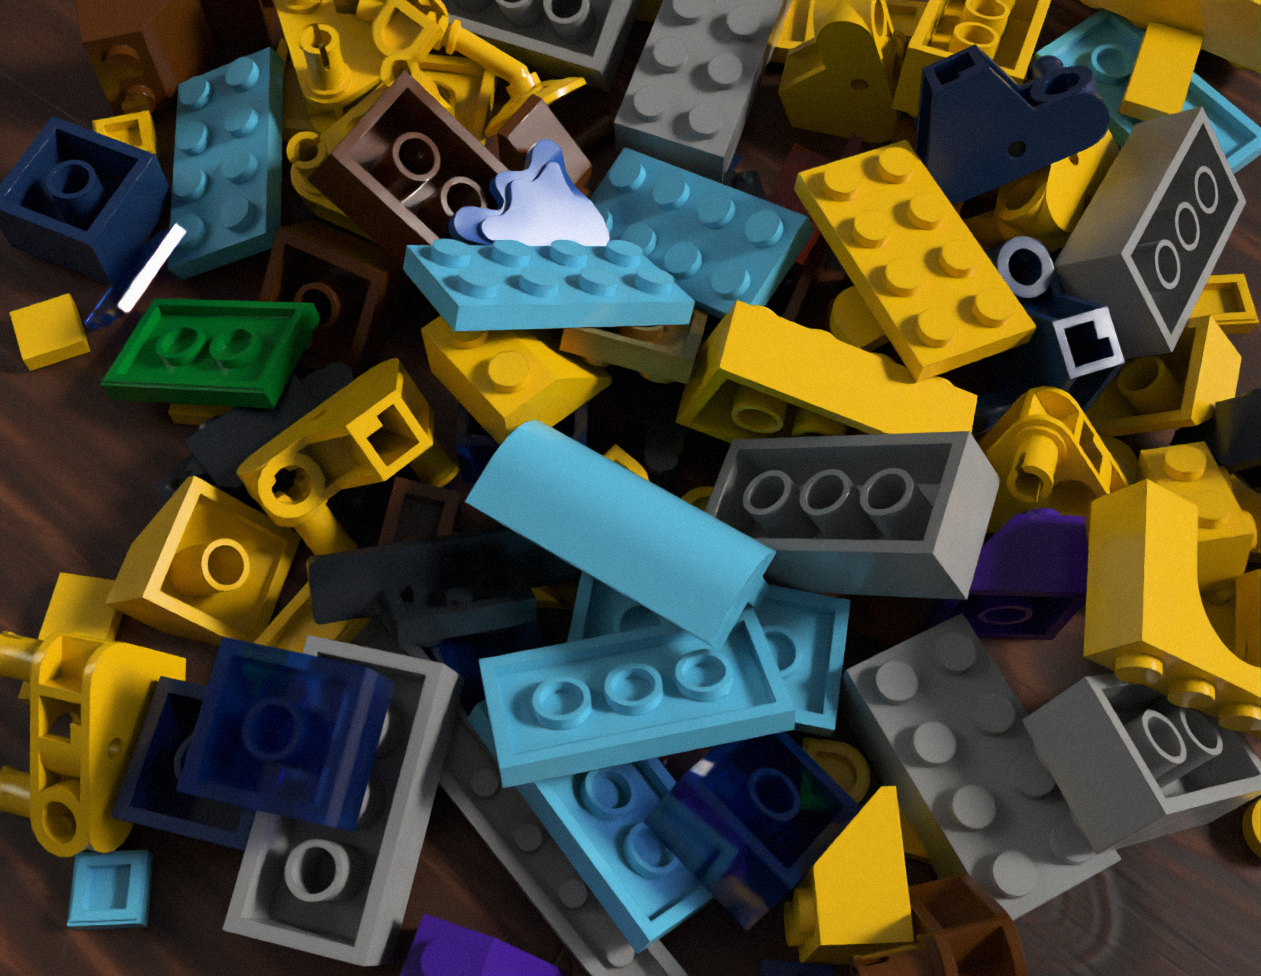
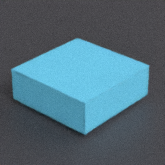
(111, 890)

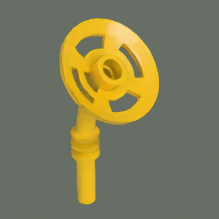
(516, 73)

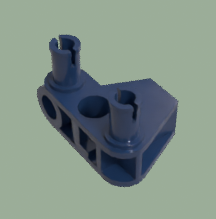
(988, 130)
(1071, 343)

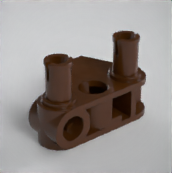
(955, 934)

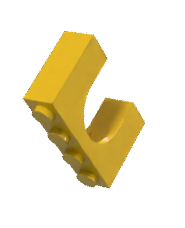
(1149, 613)

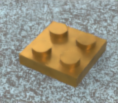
(655, 351)

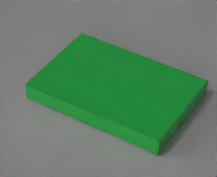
(212, 352)

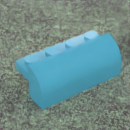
(623, 531)

